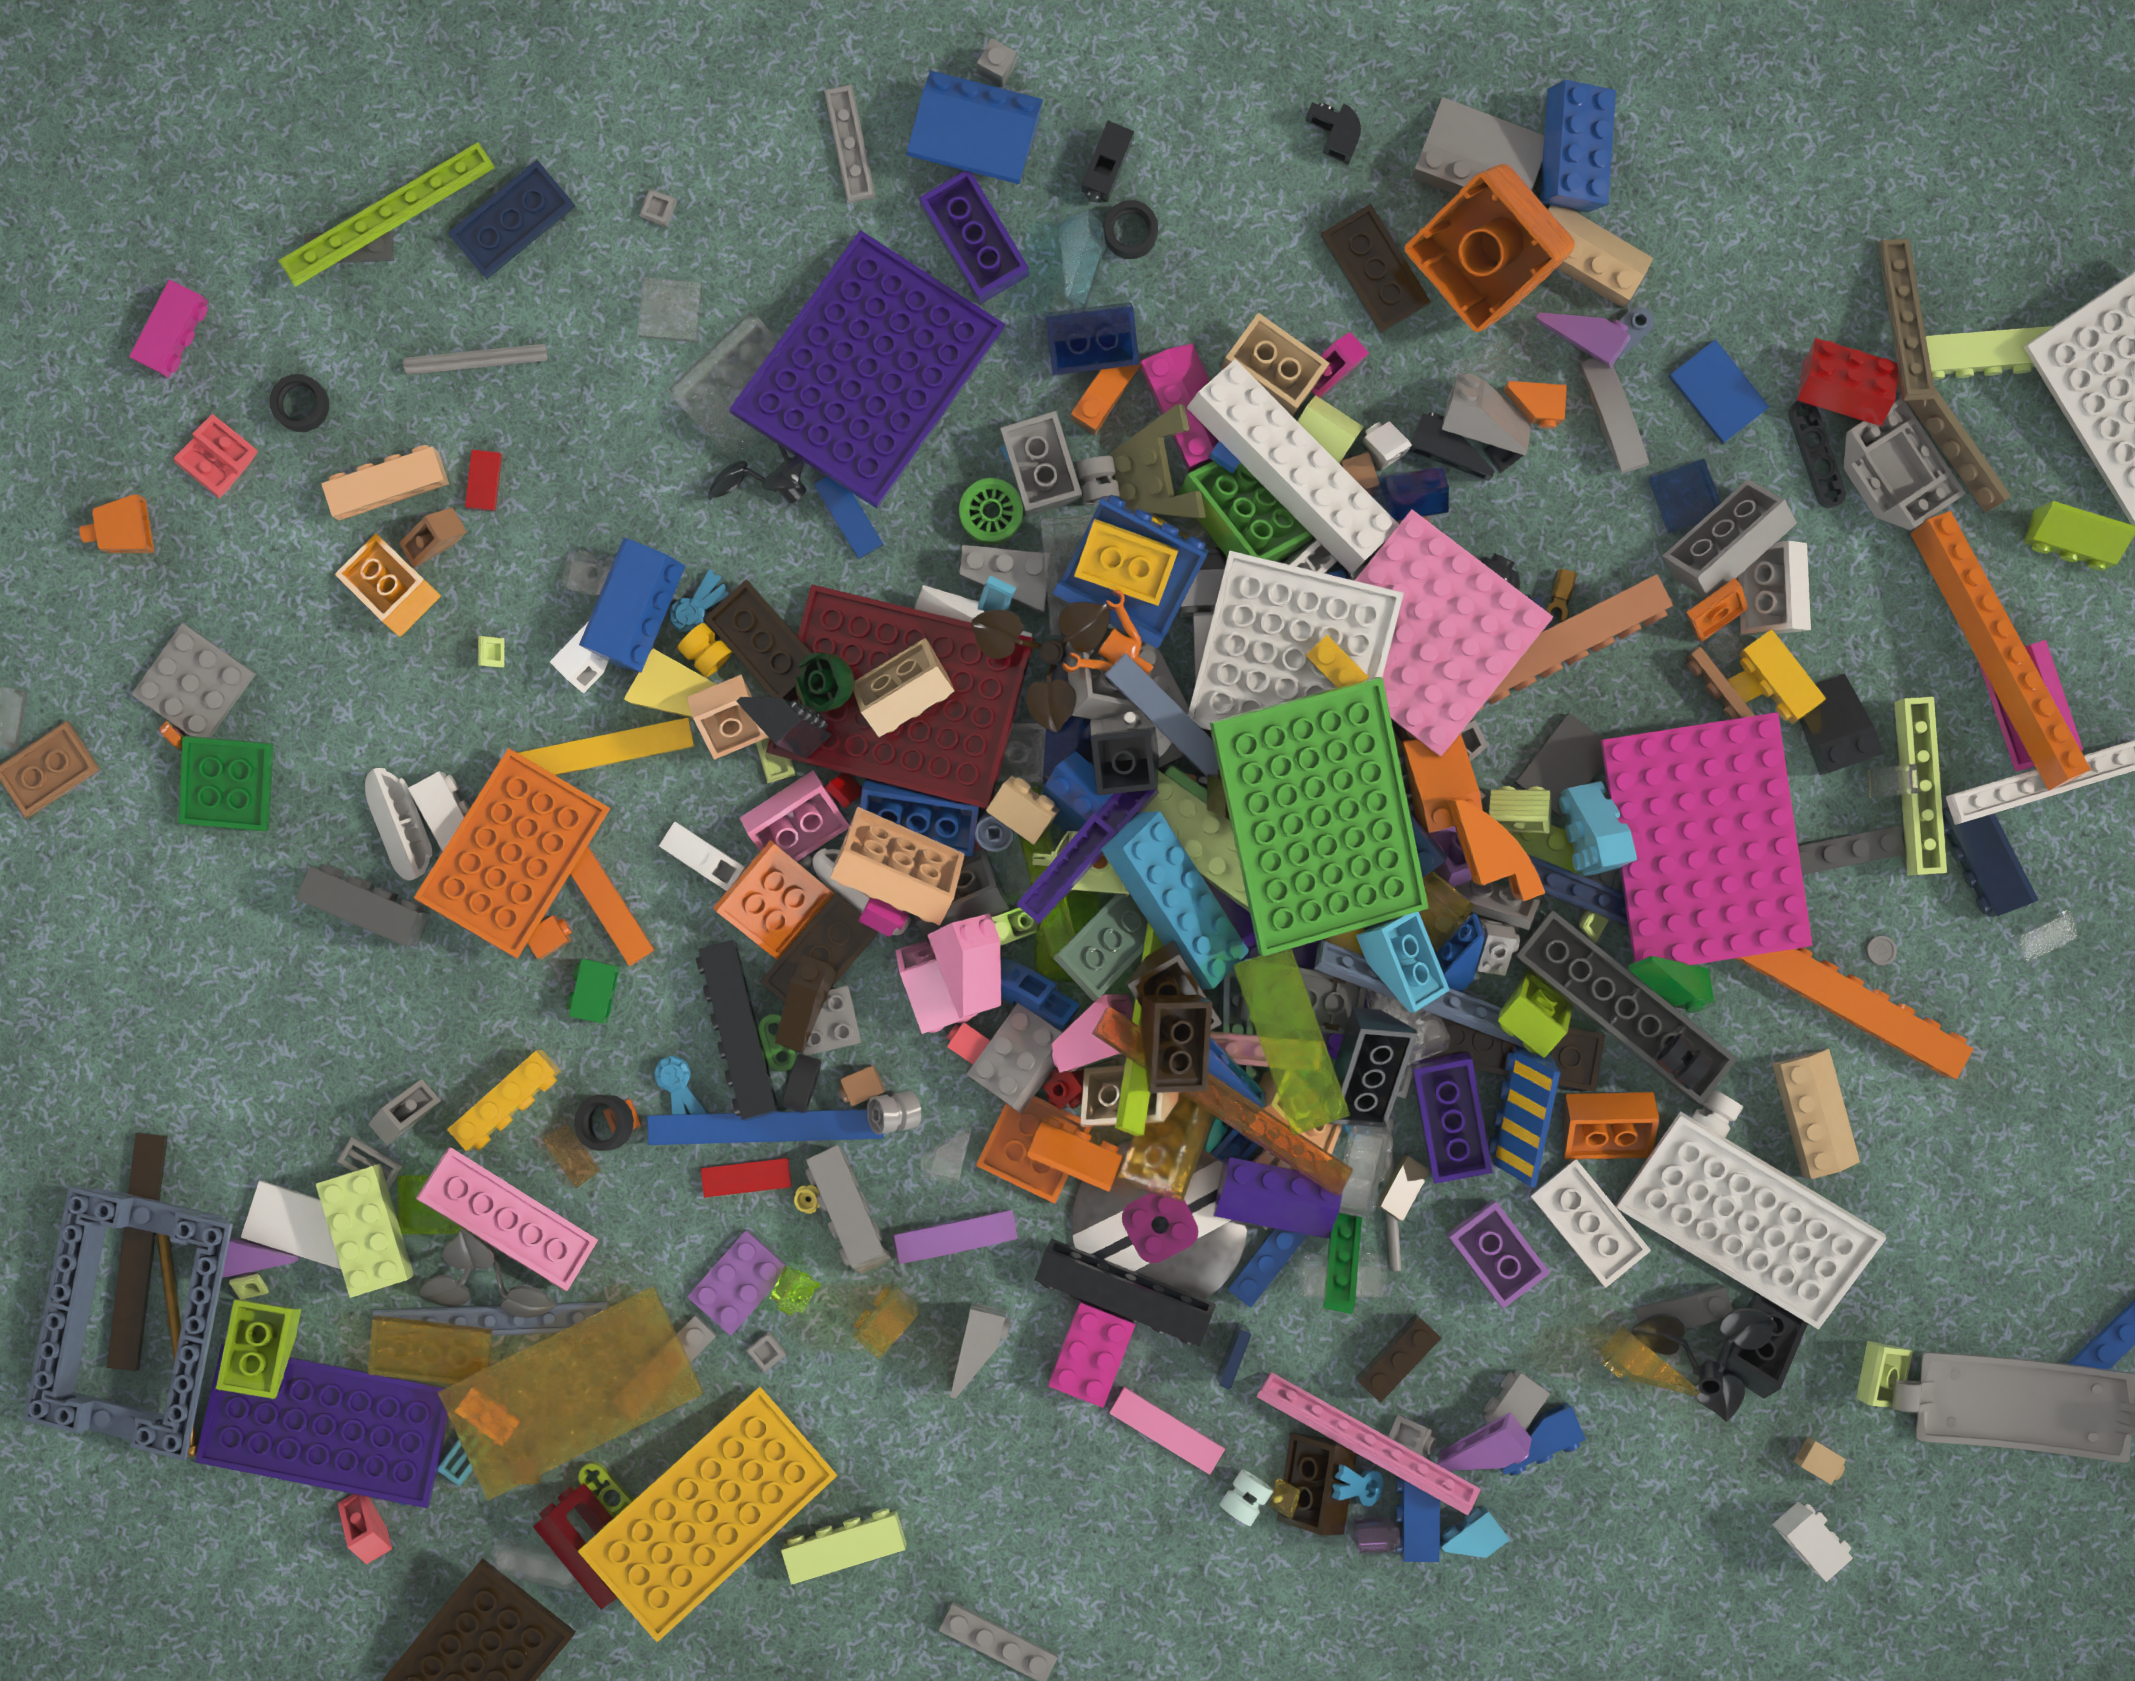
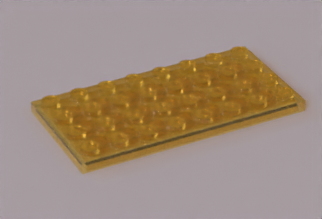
(571, 1393)

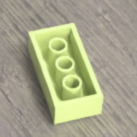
(365, 1230)

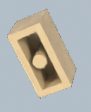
(1023, 809)

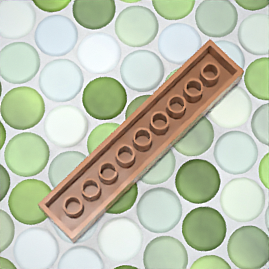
(1586, 630)

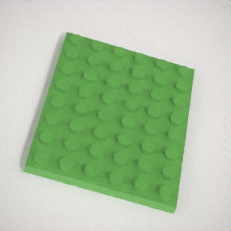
(1319, 815)

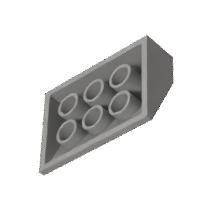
(1471, 142)

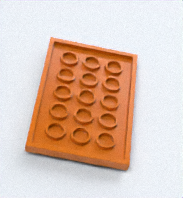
(512, 853)

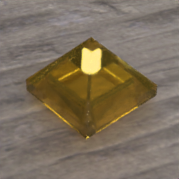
(1284, 1498)

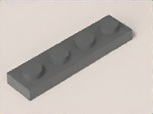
(1851, 850)

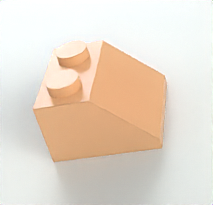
(722, 719)

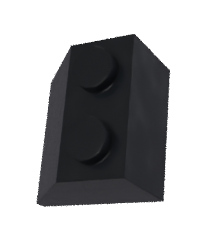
(1125, 760)

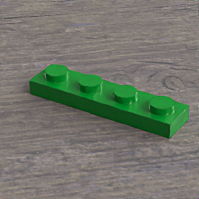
(1342, 1264)

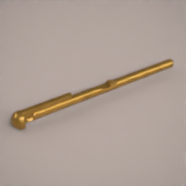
(173, 1312)

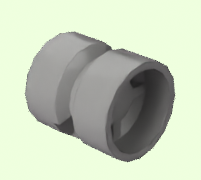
(1095, 470)
(897, 1112)

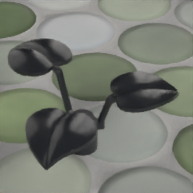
(783, 479)
(1718, 1391)

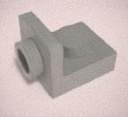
(1413, 1436)

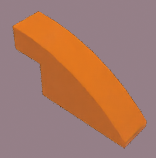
(1493, 851)

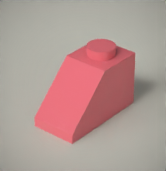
(363, 1528)

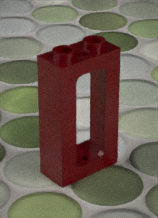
(566, 1541)

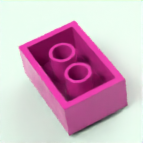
(1091, 1353)

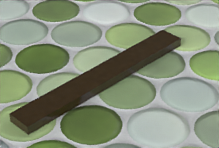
(136, 1257)

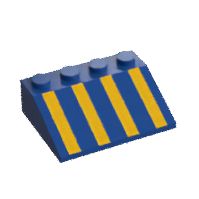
(1524, 1114)

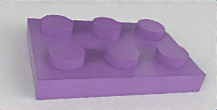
(738, 1282)

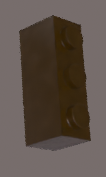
(1398, 1358)

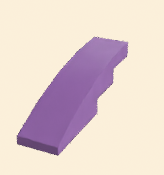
(954, 1236)

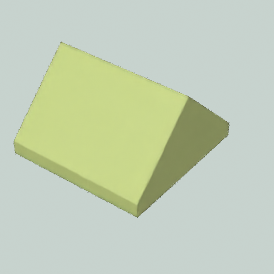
(1330, 427)
(1879, 1370)

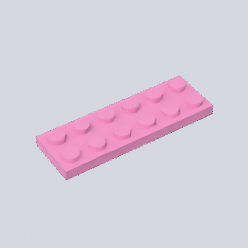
(506, 1219)

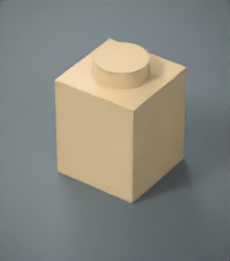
(1820, 1461)

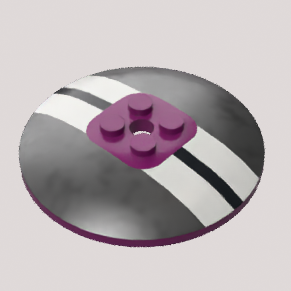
(1191, 1254)

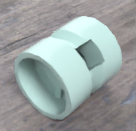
(1240, 1506)

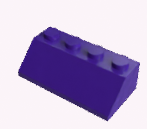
(1275, 1198)

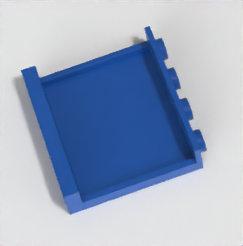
(1149, 619)

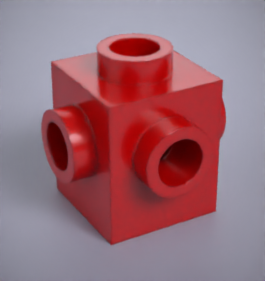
(1065, 1089)

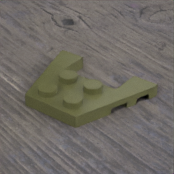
(1145, 472)

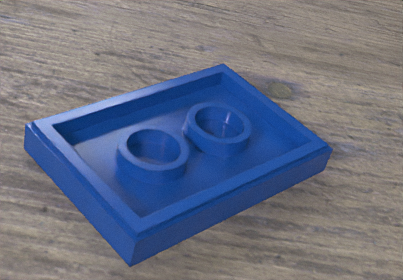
(1718, 391)

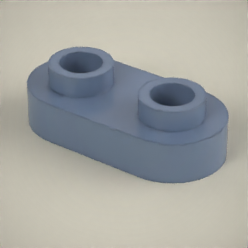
(1635, 331)

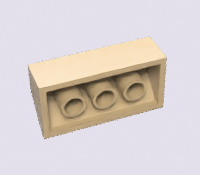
(1601, 258)
(1816, 1114)

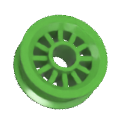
(981, 487)

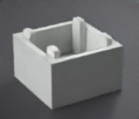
(1813, 1540)

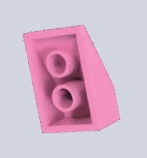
(970, 963)

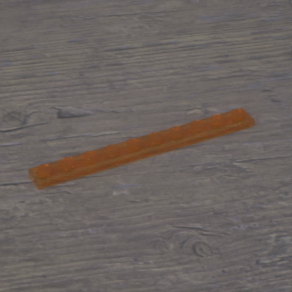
(1237, 1111)

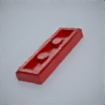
(746, 1177)

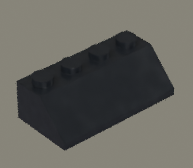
(787, 723)
(1372, 1065)

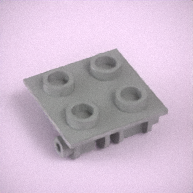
(835, 1025)

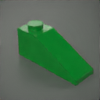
(1676, 982)

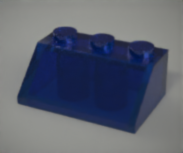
(1092, 338)

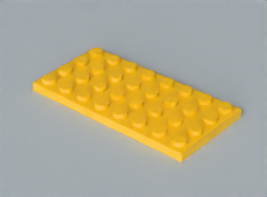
(707, 1514)

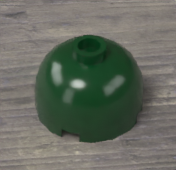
(824, 681)

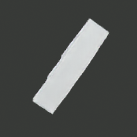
(949, 605)

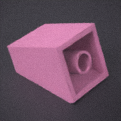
(927, 988)

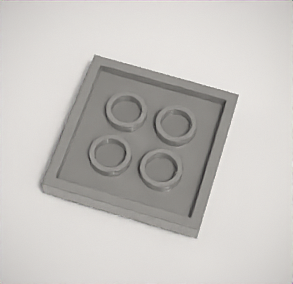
(193, 683)

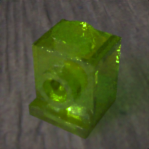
(794, 1290)

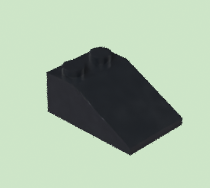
(1839, 728)
(1767, 1367)

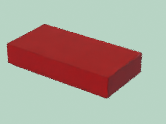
(483, 480)

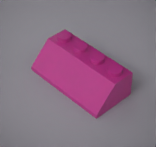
(1175, 379)
(2043, 661)

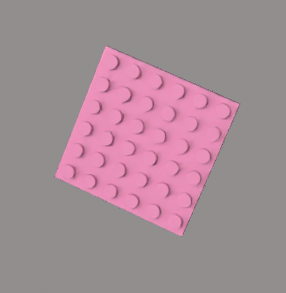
(1453, 633)

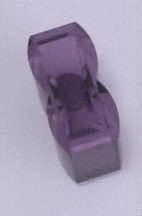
(1375, 1535)

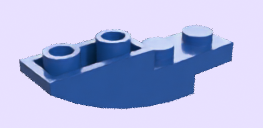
(1036, 994)

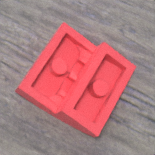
(215, 456)

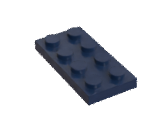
(511, 219)

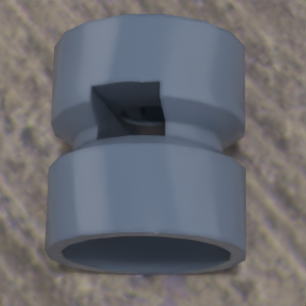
(992, 833)

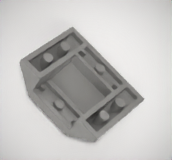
(1899, 469)

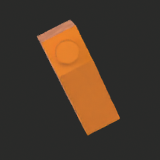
(1102, 397)

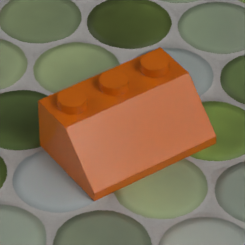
(1609, 1125)
(1075, 1153)

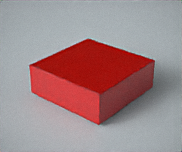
(844, 789)

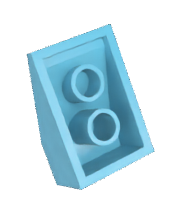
(1404, 960)

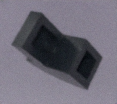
(1344, 129)

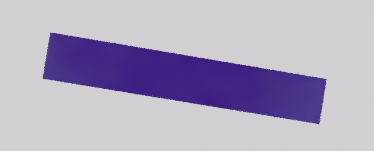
(1082, 852)

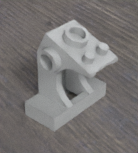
(1498, 945)

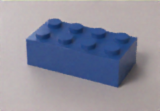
(1577, 146)

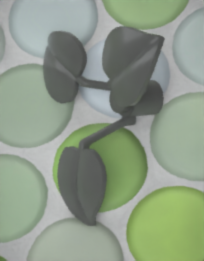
(472, 1252)

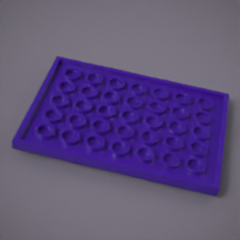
(867, 369)

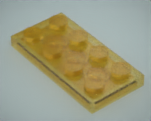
(427, 1350)

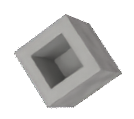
(997, 62)

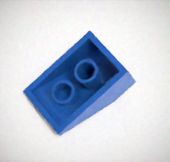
(1074, 792)

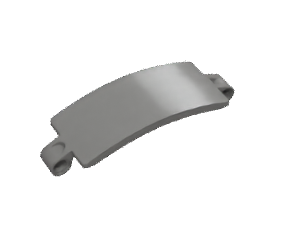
(2021, 1405)

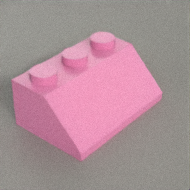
(796, 818)

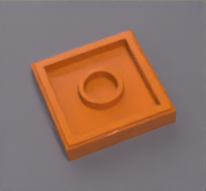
(1717, 610)

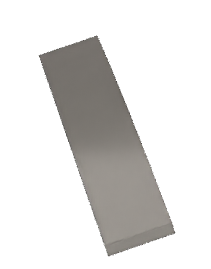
(1615, 415)

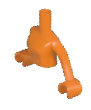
(1115, 644)

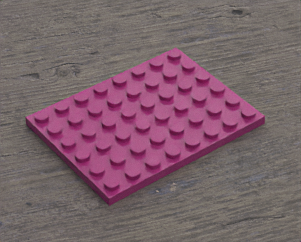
(1709, 841)

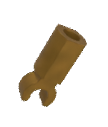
(1562, 592)

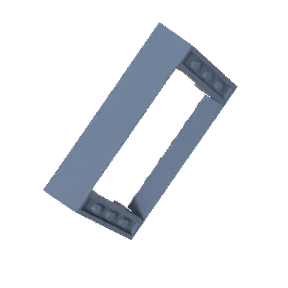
(68, 1306)

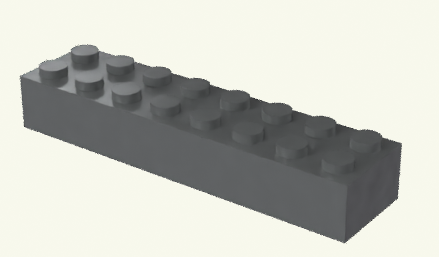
(1616, 1000)

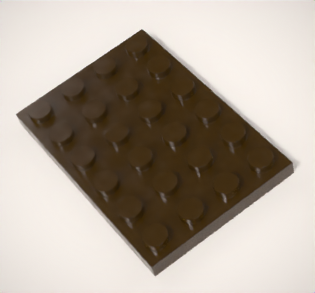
(485, 1634)

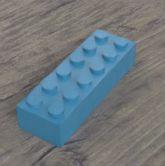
(1175, 897)

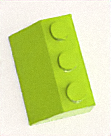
(2078, 535)

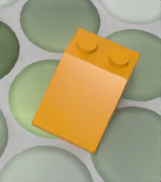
(387, 585)

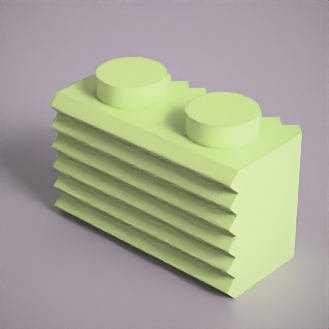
(1522, 809)

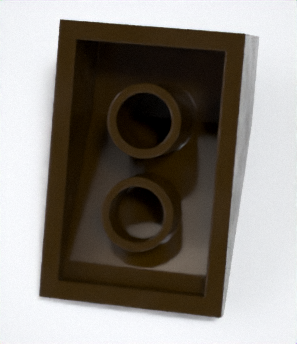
(1176, 1042)

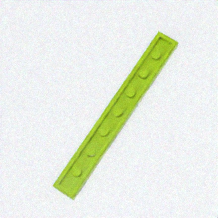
(386, 214)
(1134, 1089)

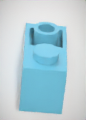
(1475, 1536)

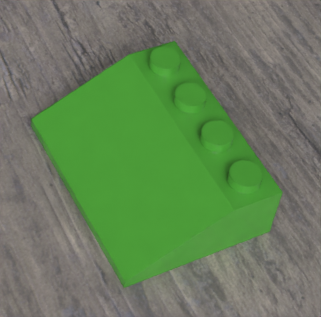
(1244, 514)

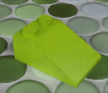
(1535, 1015)
(257, 1347)

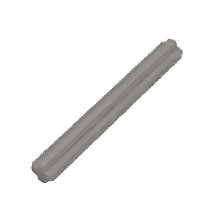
(475, 359)

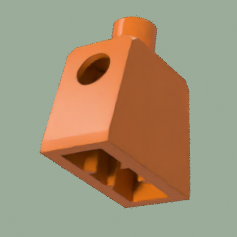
(120, 526)

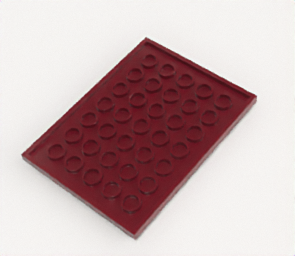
(953, 744)

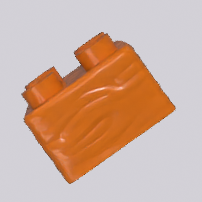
(1490, 246)

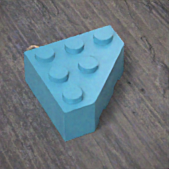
(1594, 830)

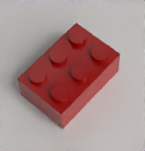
(1848, 381)

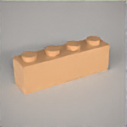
(385, 482)

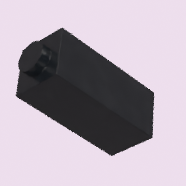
(1107, 162)

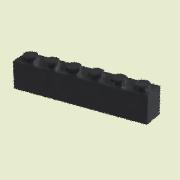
(738, 1031)
(1125, 1292)

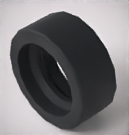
(1140, 209)
(278, 394)
(801, 1083)
(584, 1128)

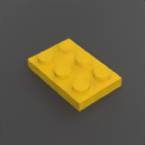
(1126, 562)

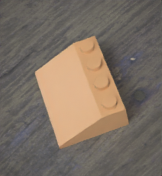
(898, 866)

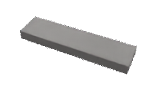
(849, 144)

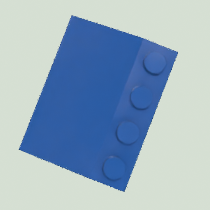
(974, 127)

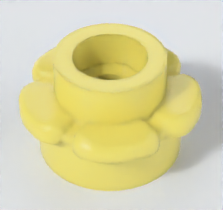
(801, 1202)

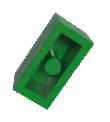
(593, 990)

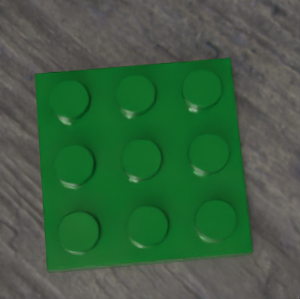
(225, 783)

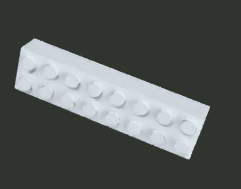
(1292, 466)

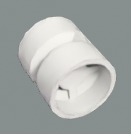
(1718, 1112)

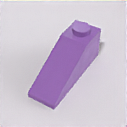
(1592, 335)
(250, 1257)
(1489, 1447)

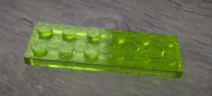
(1291, 1040)

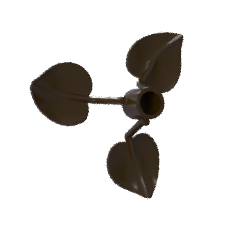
(1081, 623)

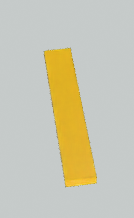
(613, 747)

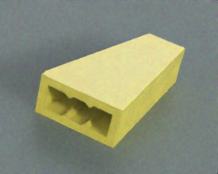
(666, 685)

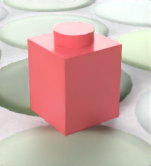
(967, 1042)

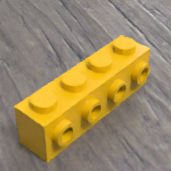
(504, 1100)

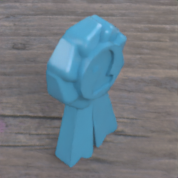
(690, 612)
(673, 1075)
(1365, 1488)

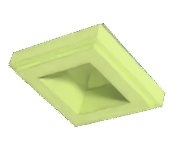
(490, 651)
(1592, 925)
(248, 1285)

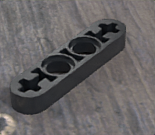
(1821, 452)

